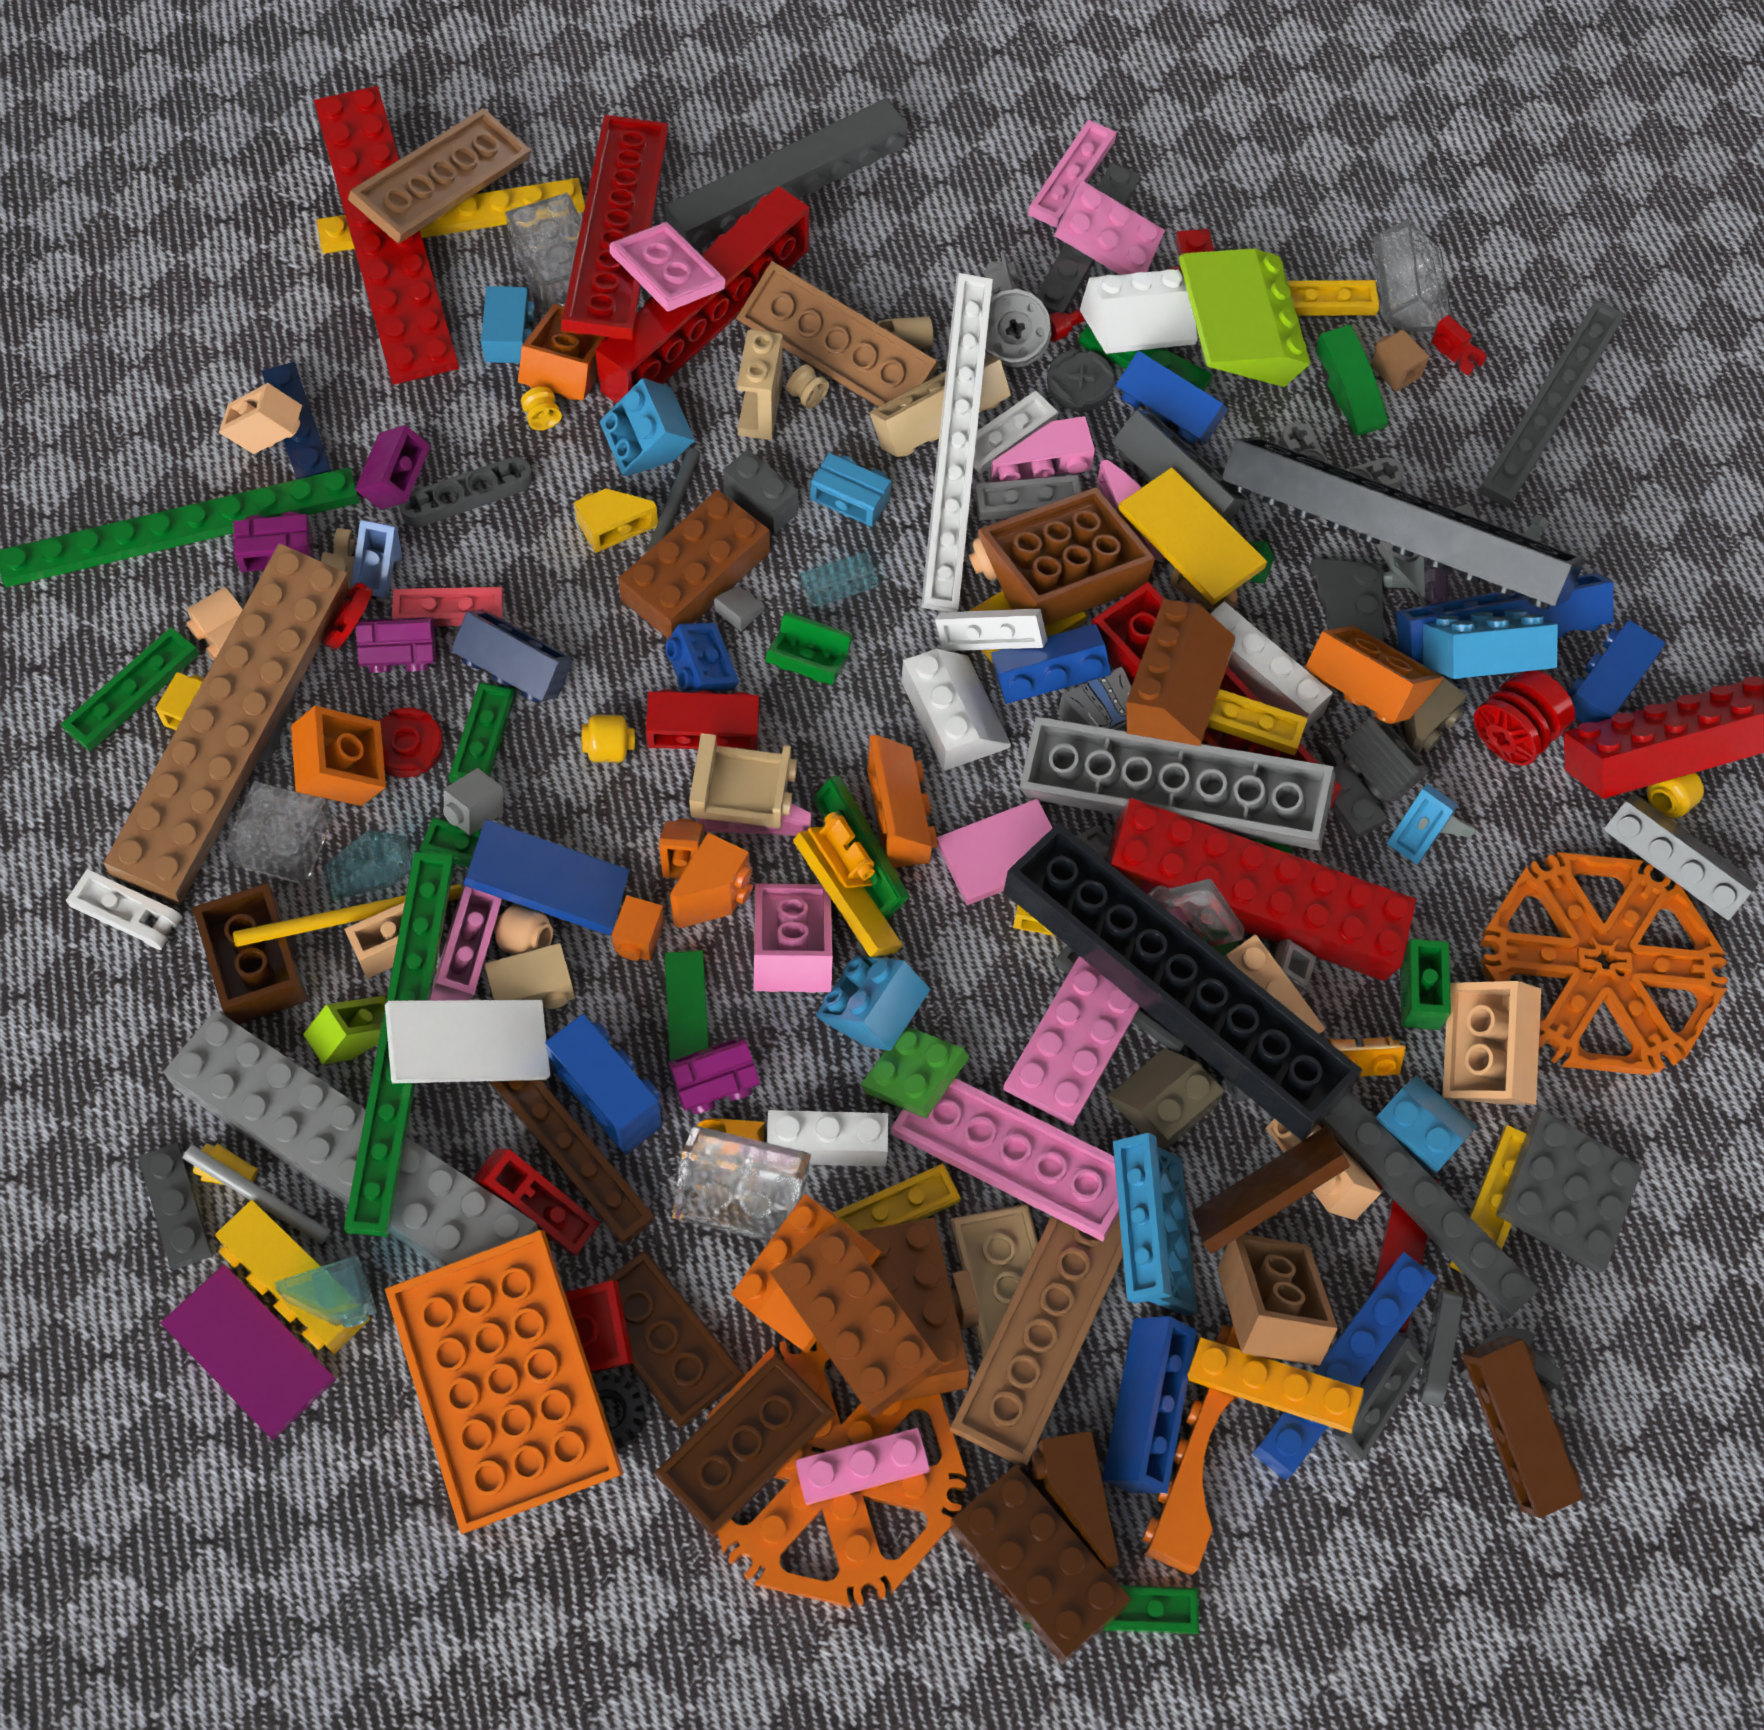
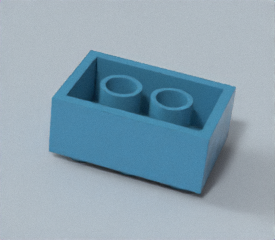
(1490, 644)

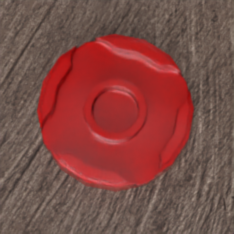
(348, 615)
(410, 742)

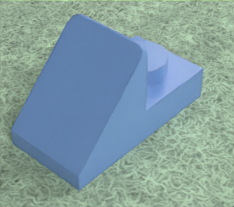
(375, 555)

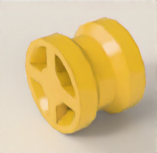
(541, 408)

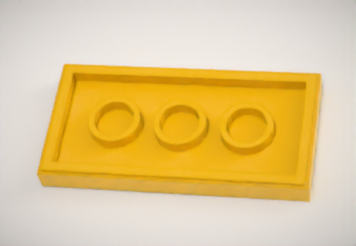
(1192, 535)

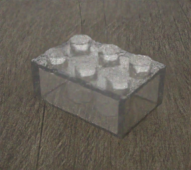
(546, 245)
(738, 1183)

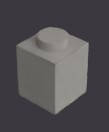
(472, 801)

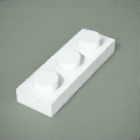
(1011, 429)
(991, 629)

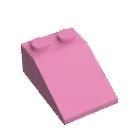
(792, 938)

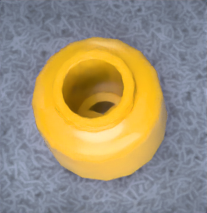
(607, 738)
(1676, 795)

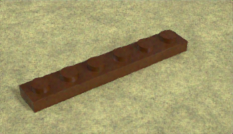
(577, 1157)

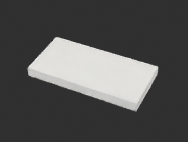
(466, 1041)

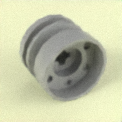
(1026, 311)

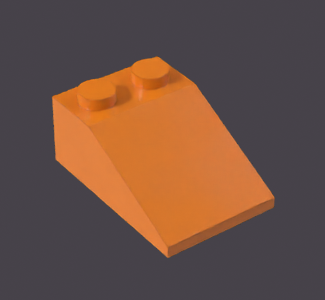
(559, 358)

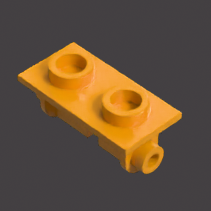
(851, 864)
(1375, 1056)

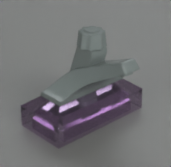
(1424, 580)

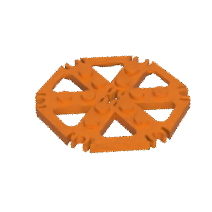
(1618, 941)
(846, 1515)

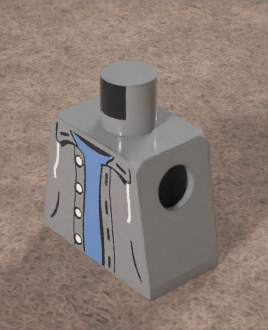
(1098, 702)

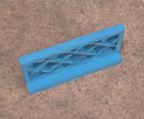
(1143, 1219)

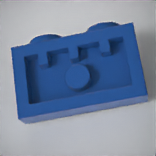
(700, 658)

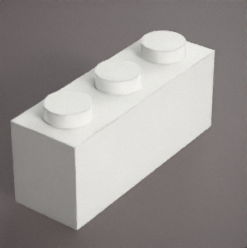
(832, 1136)

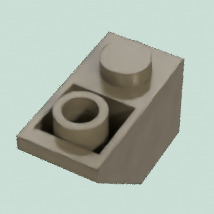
(1438, 710)

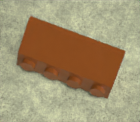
(1179, 674)

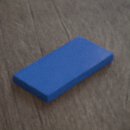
(547, 877)

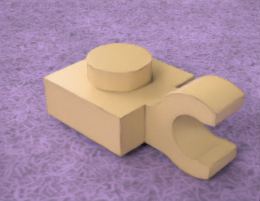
(342, 556)

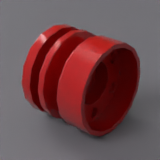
(1524, 716)

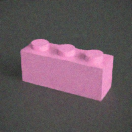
(466, 946)

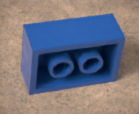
(605, 1083)

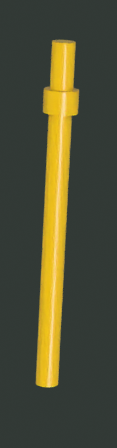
(323, 920)

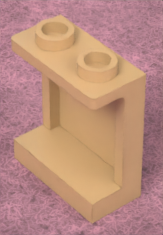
(762, 381)
(741, 784)

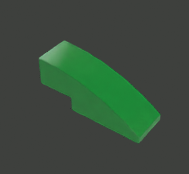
(1351, 380)

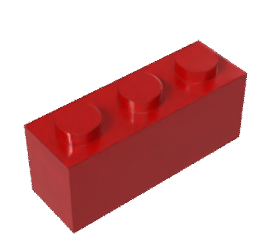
(679, 718)

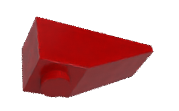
(536, 1198)

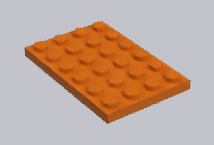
(503, 1382)

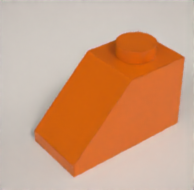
(678, 845)

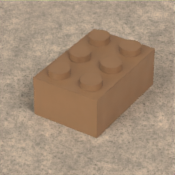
(1276, 1299)

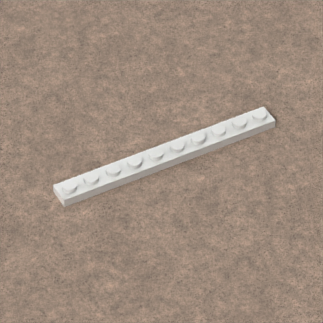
(957, 444)

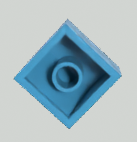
(1425, 1125)

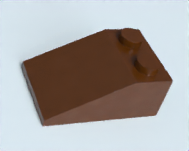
(1072, 1484)

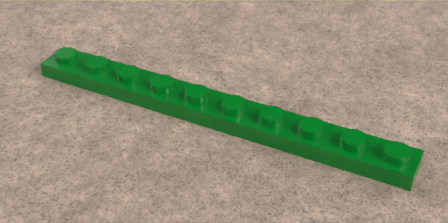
(173, 527)
(388, 1102)

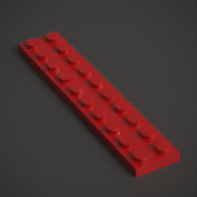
(618, 204)
(394, 274)

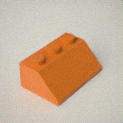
(1371, 673)
(899, 802)
(759, 1289)

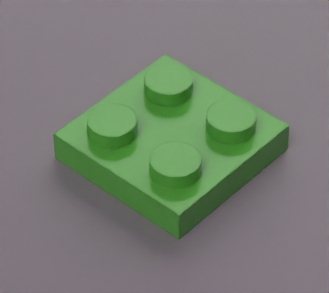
(915, 1072)

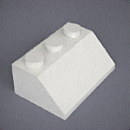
(1139, 311)
(952, 707)

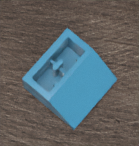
(646, 428)
(874, 1001)

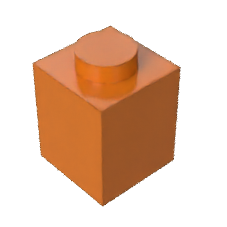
(638, 929)

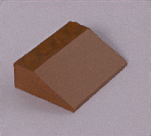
(1066, 556)

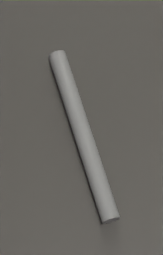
(256, 1193)

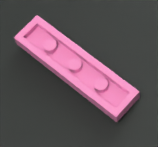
(1076, 165)

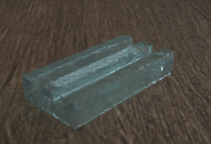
(837, 574)

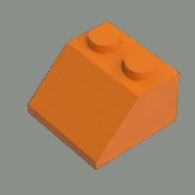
(711, 883)

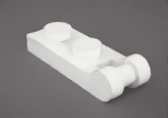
(123, 908)

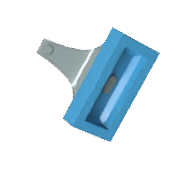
(1424, 821)

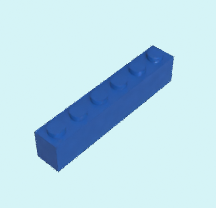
(1585, 610)
(1350, 1358)

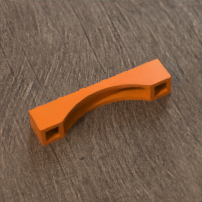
(1183, 1523)

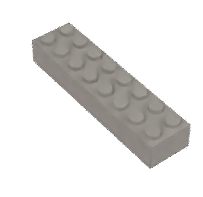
(1214, 785)

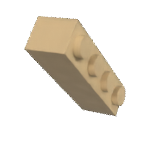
(917, 413)

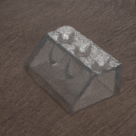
(1410, 279)

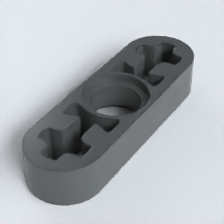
(1440, 1347)

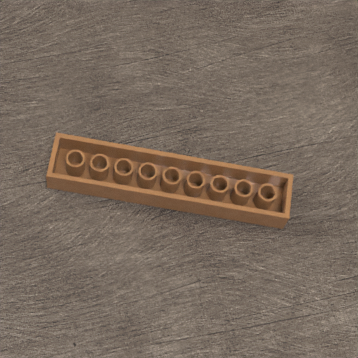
(227, 726)

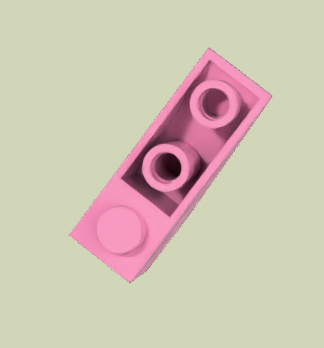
(1053, 450)

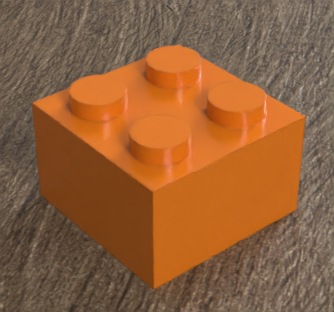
(338, 756)

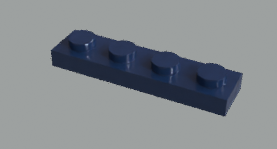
(305, 446)

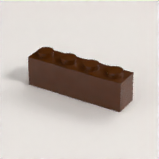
(1523, 1425)

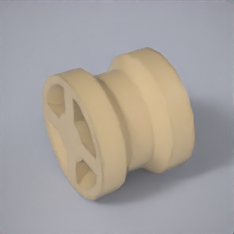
(807, 386)

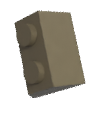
(1167, 1097)

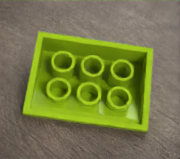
(1245, 314)

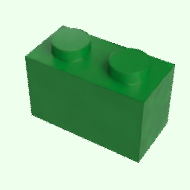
(1425, 984)

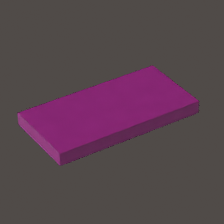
(248, 1351)

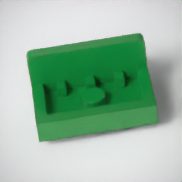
(809, 648)

